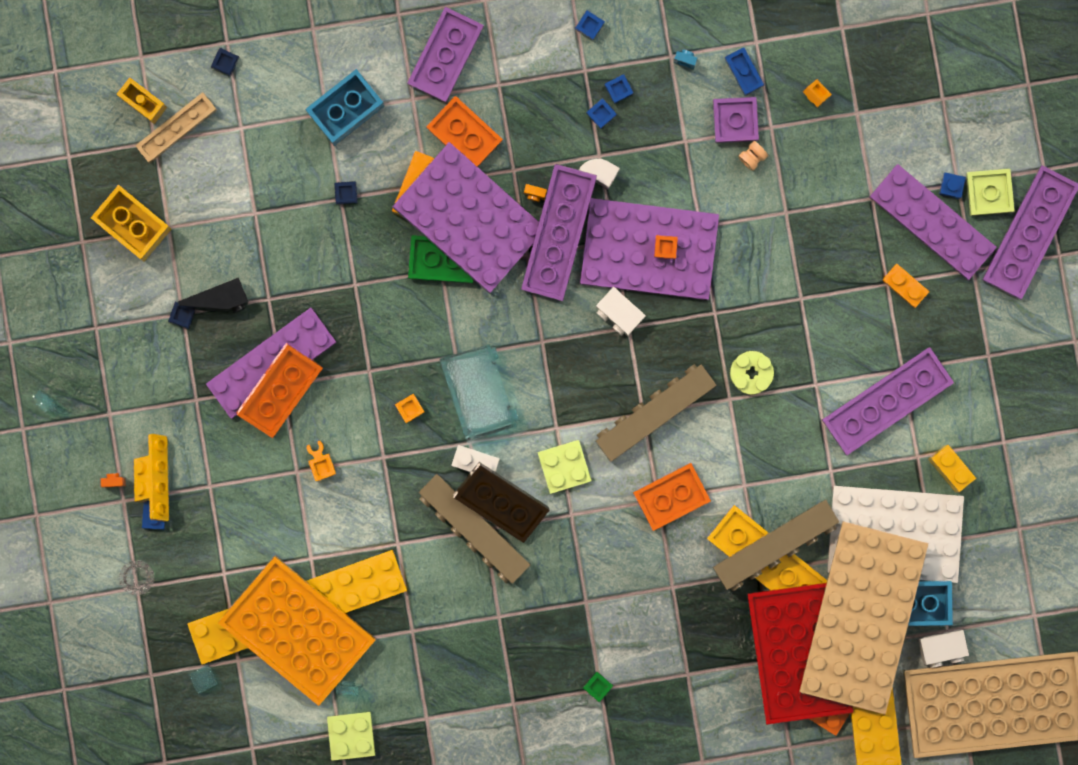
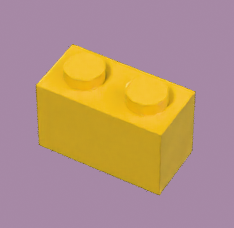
(141, 100)
(952, 468)

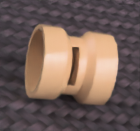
(753, 156)

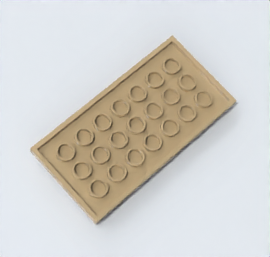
(863, 617)
(993, 704)

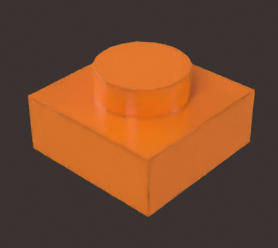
(665, 247)
(113, 480)

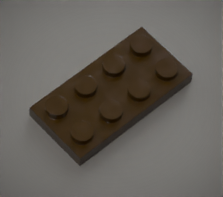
(501, 502)

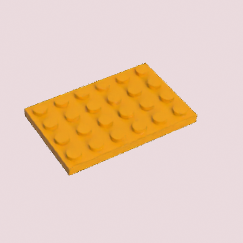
(296, 630)

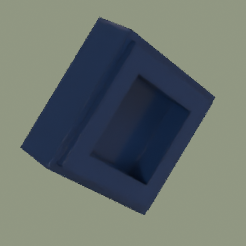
(225, 62)
(346, 193)
(181, 317)

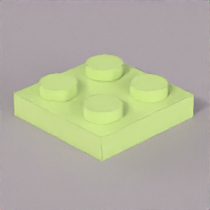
(990, 192)
(564, 466)
(351, 736)

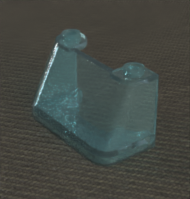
(478, 392)

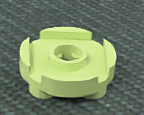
(742, 380)

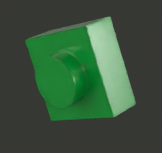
(598, 686)

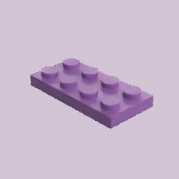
(445, 54)

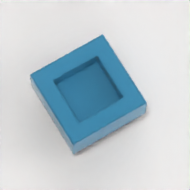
(685, 59)

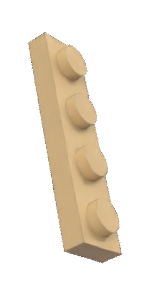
(176, 127)

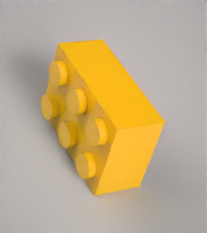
(131, 223)

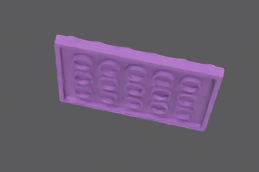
(468, 217)
(623, 246)

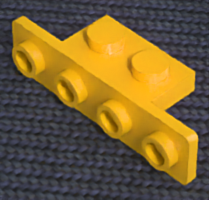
(152, 478)

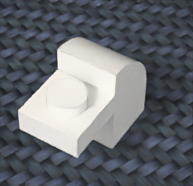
(603, 169)

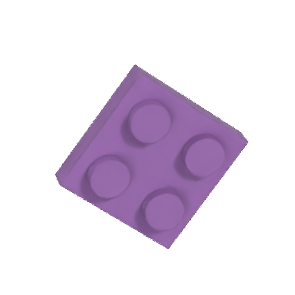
(735, 119)

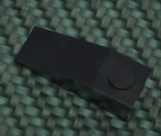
(221, 298)

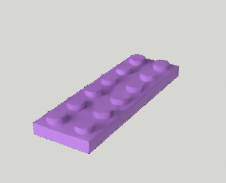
(932, 222)
(559, 232)
(1031, 232)
(236, 382)
(887, 401)

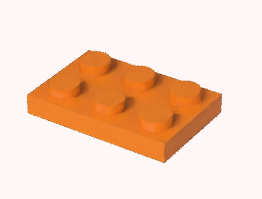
(464, 131)
(672, 496)

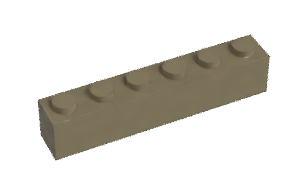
(655, 413)
(475, 529)
(775, 545)

